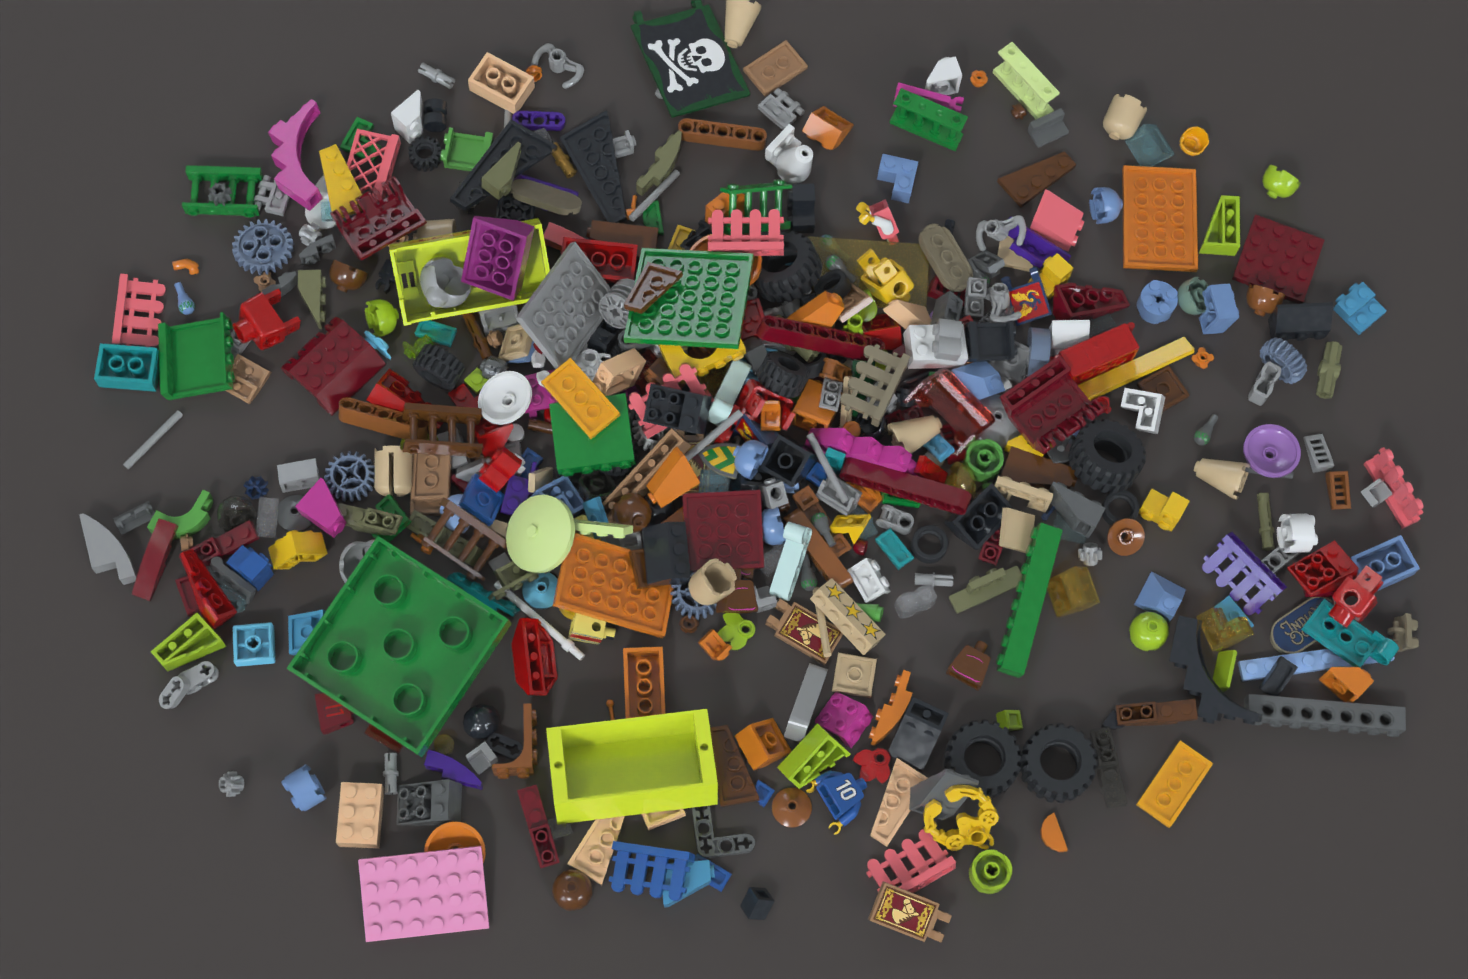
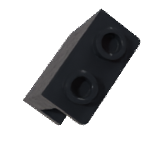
(990, 341)

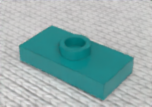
(437, 332)
(835, 459)
(894, 548)

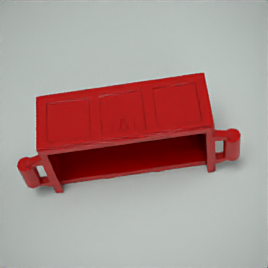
(1100, 353)

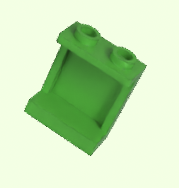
(464, 150)

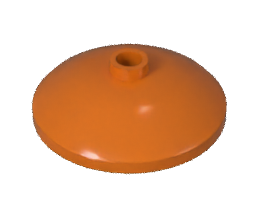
(454, 835)

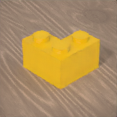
(1055, 272)
(1163, 509)
(297, 548)

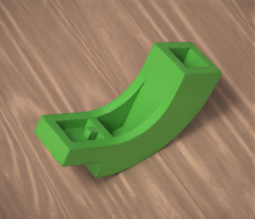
(190, 522)

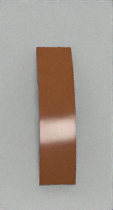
(808, 503)

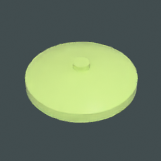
(540, 533)

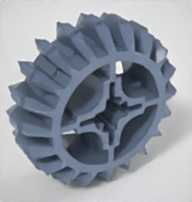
(1285, 356)
(338, 467)
(696, 610)

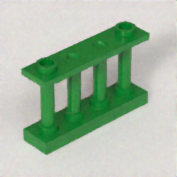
(928, 119)
(228, 174)
(734, 189)

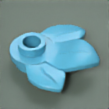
(377, 343)

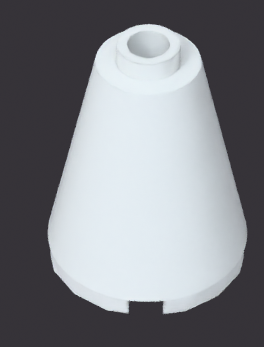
(795, 164)

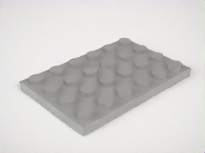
(565, 307)

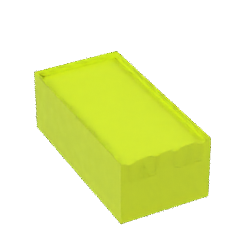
(632, 766)

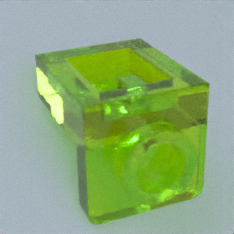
(412, 352)

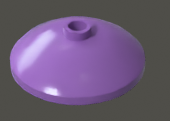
(1276, 442)

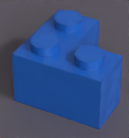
(251, 566)

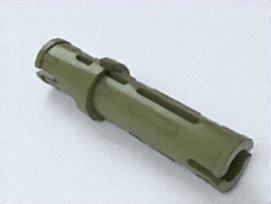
(1266, 529)

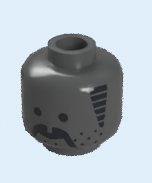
(493, 366)

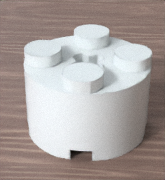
(1296, 533)

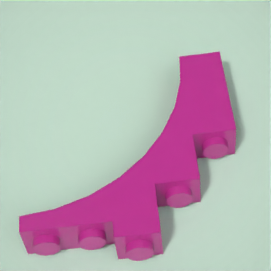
(287, 157)
(864, 449)

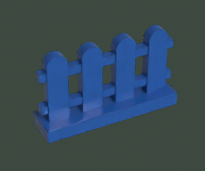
(641, 865)

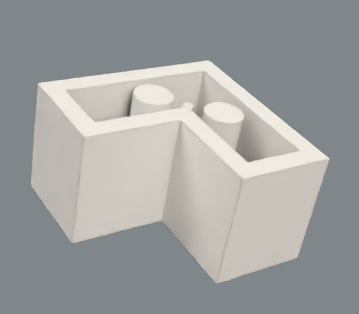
(1149, 407)

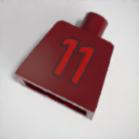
(332, 714)

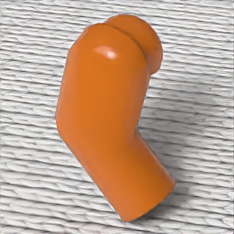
(188, 264)

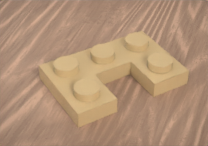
(1038, 498)

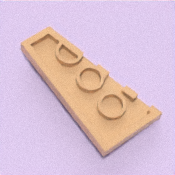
(895, 802)
(596, 848)

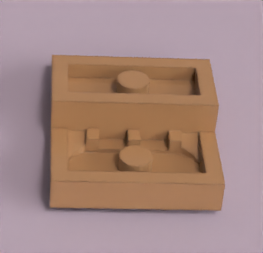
(248, 378)

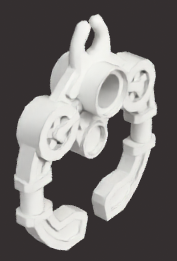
(587, 360)

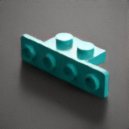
(476, 590)

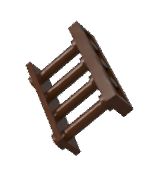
(440, 413)
(480, 530)

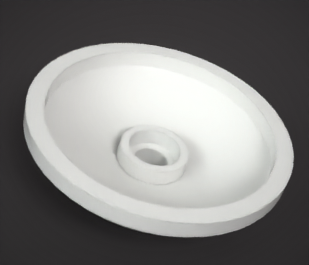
(499, 392)

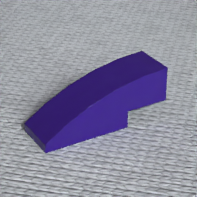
(451, 769)

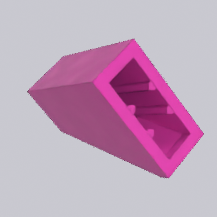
(322, 509)

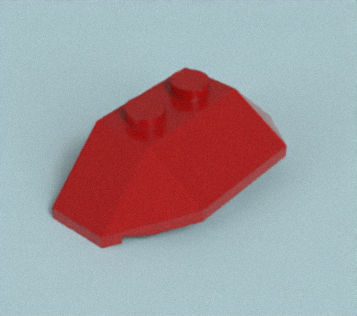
(533, 657)

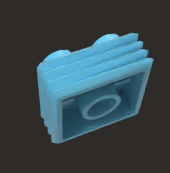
(245, 635)

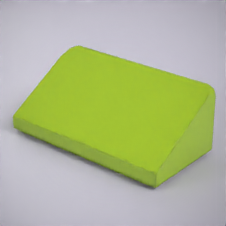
(1224, 669)

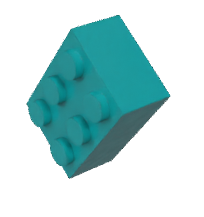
(127, 367)

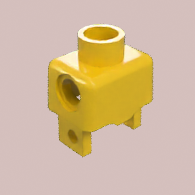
(893, 278)

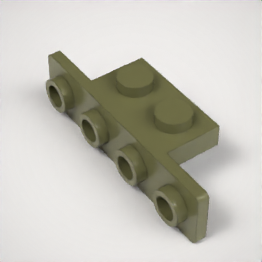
(511, 577)
(985, 588)

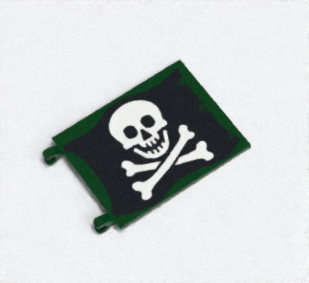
(689, 59)

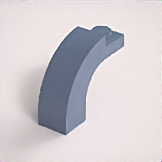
(1039, 348)

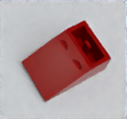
(1323, 569)

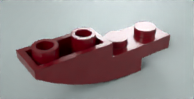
(226, 544)
(538, 826)

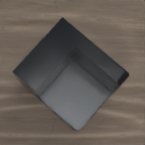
(757, 903)

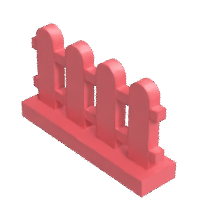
(733, 242)
(140, 305)
(638, 404)
(1401, 502)
(926, 875)

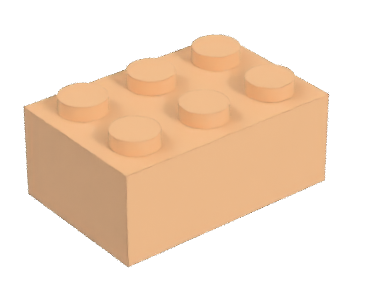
(501, 83)
(360, 815)

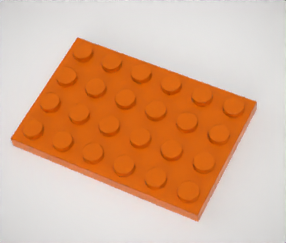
(1159, 218)
(601, 584)

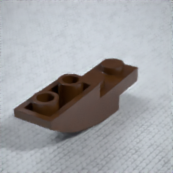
(1156, 713)

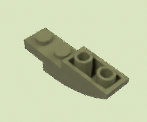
(665, 161)
(370, 520)

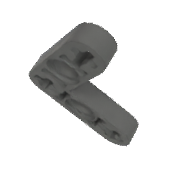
(715, 843)

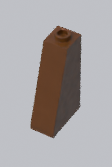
(624, 233)
(1036, 470)

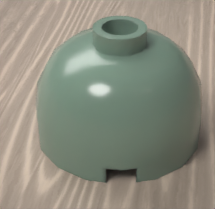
(1191, 297)

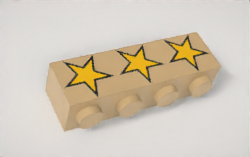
(847, 616)

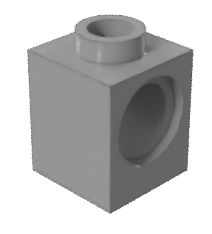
(778, 499)

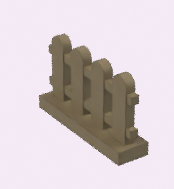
(879, 375)

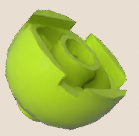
(1279, 182)
(381, 317)
(1149, 631)

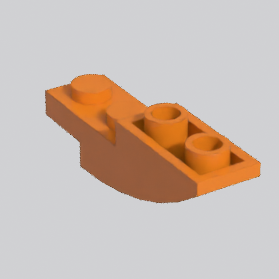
(890, 715)

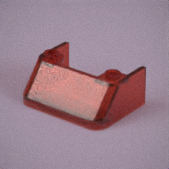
(955, 405)

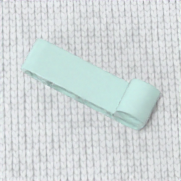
(728, 392)
(791, 560)

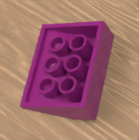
(497, 255)

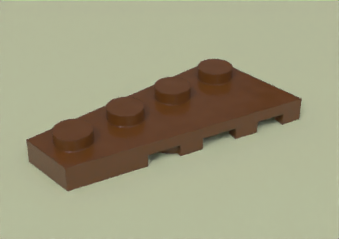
(1034, 179)
(732, 775)

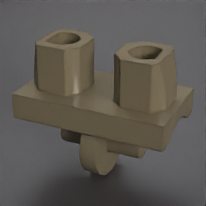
(1402, 632)

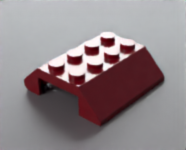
(378, 222)
(334, 364)
(1049, 406)

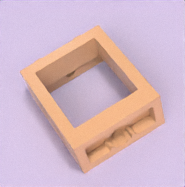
(616, 373)

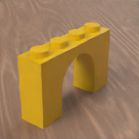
(675, 356)

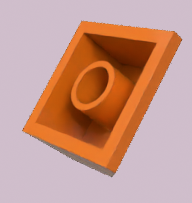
(827, 128)
(1347, 682)
(762, 743)

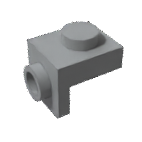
(624, 145)

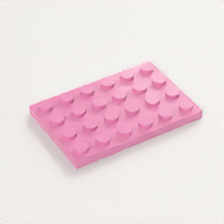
(423, 893)

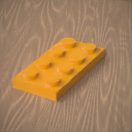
(580, 398)
(1174, 784)

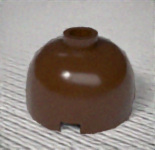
(347, 276)
(632, 510)
(572, 890)

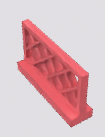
(388, 159)

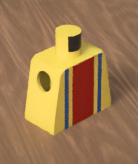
(582, 629)

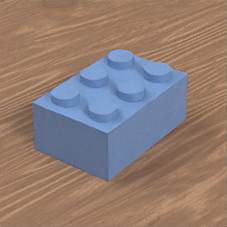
(1389, 560)

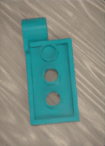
(1361, 644)

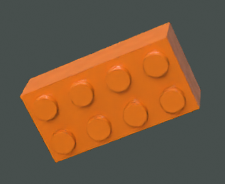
(644, 681)

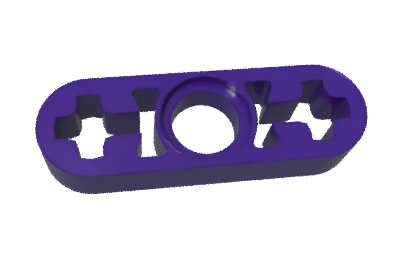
(535, 114)

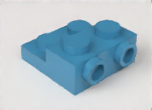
(1359, 307)
(300, 628)

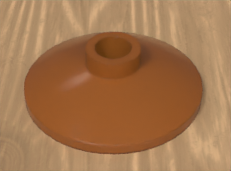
(1131, 542)
(787, 816)

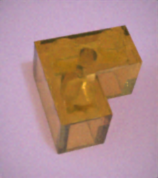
(1221, 632)

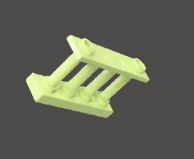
(1025, 81)

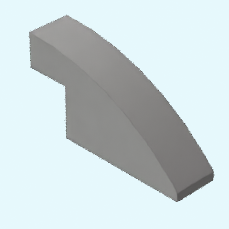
(106, 551)

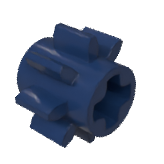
(256, 487)

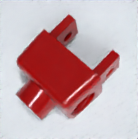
(261, 322)
(752, 403)
(1357, 588)

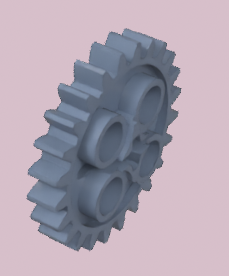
(262, 247)

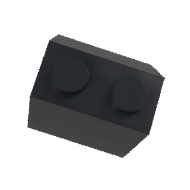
(789, 460)

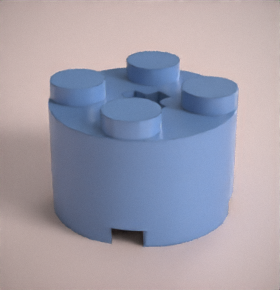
(1157, 302)
(304, 788)

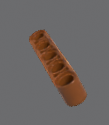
(729, 140)
(378, 419)
(820, 552)

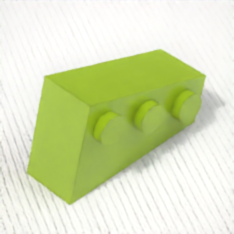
(1224, 228)
(187, 644)
(812, 756)

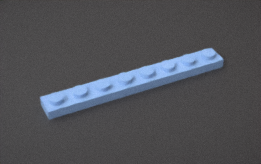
(1305, 661)

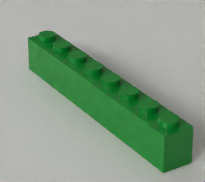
(1029, 600)

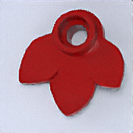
(871, 767)

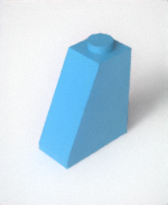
(698, 878)

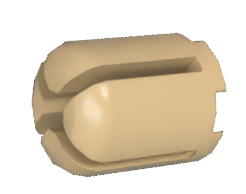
(389, 462)

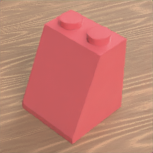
(1057, 221)

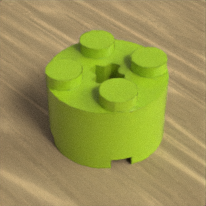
(994, 861)

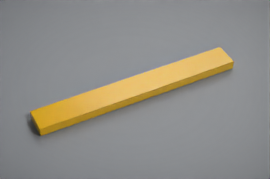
(1136, 368)

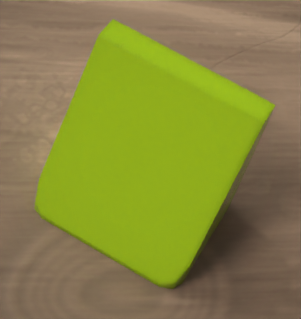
(1010, 719)

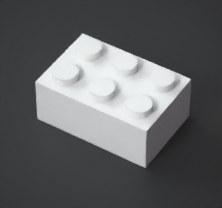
(918, 345)

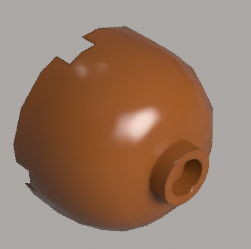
(1263, 299)

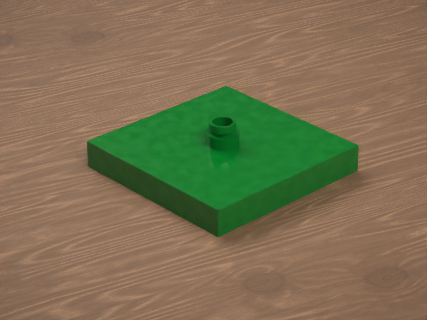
(399, 646)

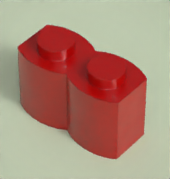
(499, 469)

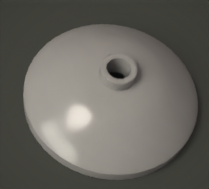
(1003, 428)

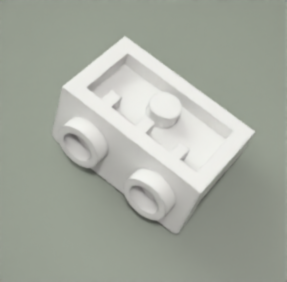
(783, 141)
(869, 580)

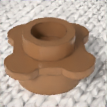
(259, 281)

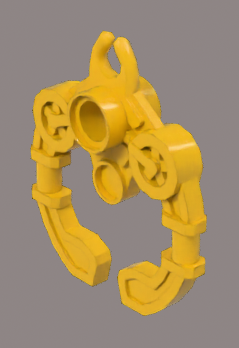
(971, 829)

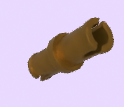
(563, 161)

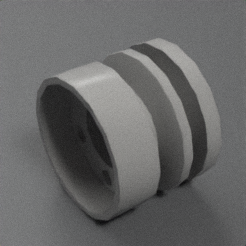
(612, 303)

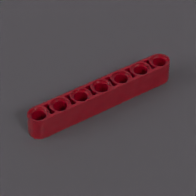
(816, 337)
(905, 486)

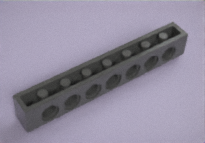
(1393, 715)

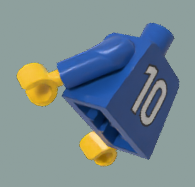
(840, 795)

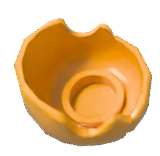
(1194, 141)

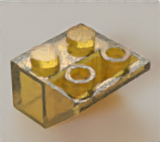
(1072, 591)

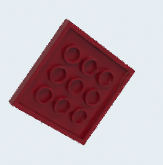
(1278, 258)
(724, 528)

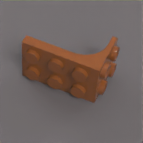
(524, 764)

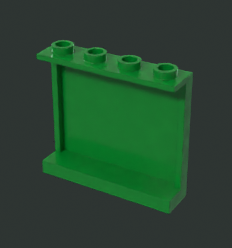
(195, 358)
(606, 450)

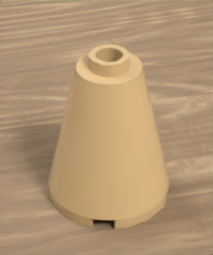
(738, 20)
(914, 432)
(1223, 475)

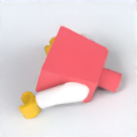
(880, 216)

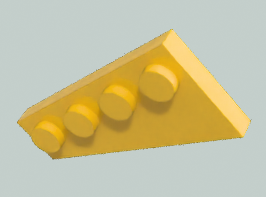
(339, 180)

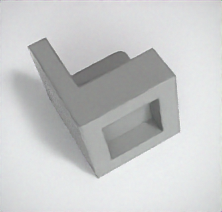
(1376, 492)
(764, 600)
(481, 758)

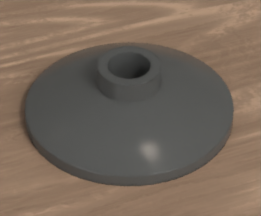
(288, 520)

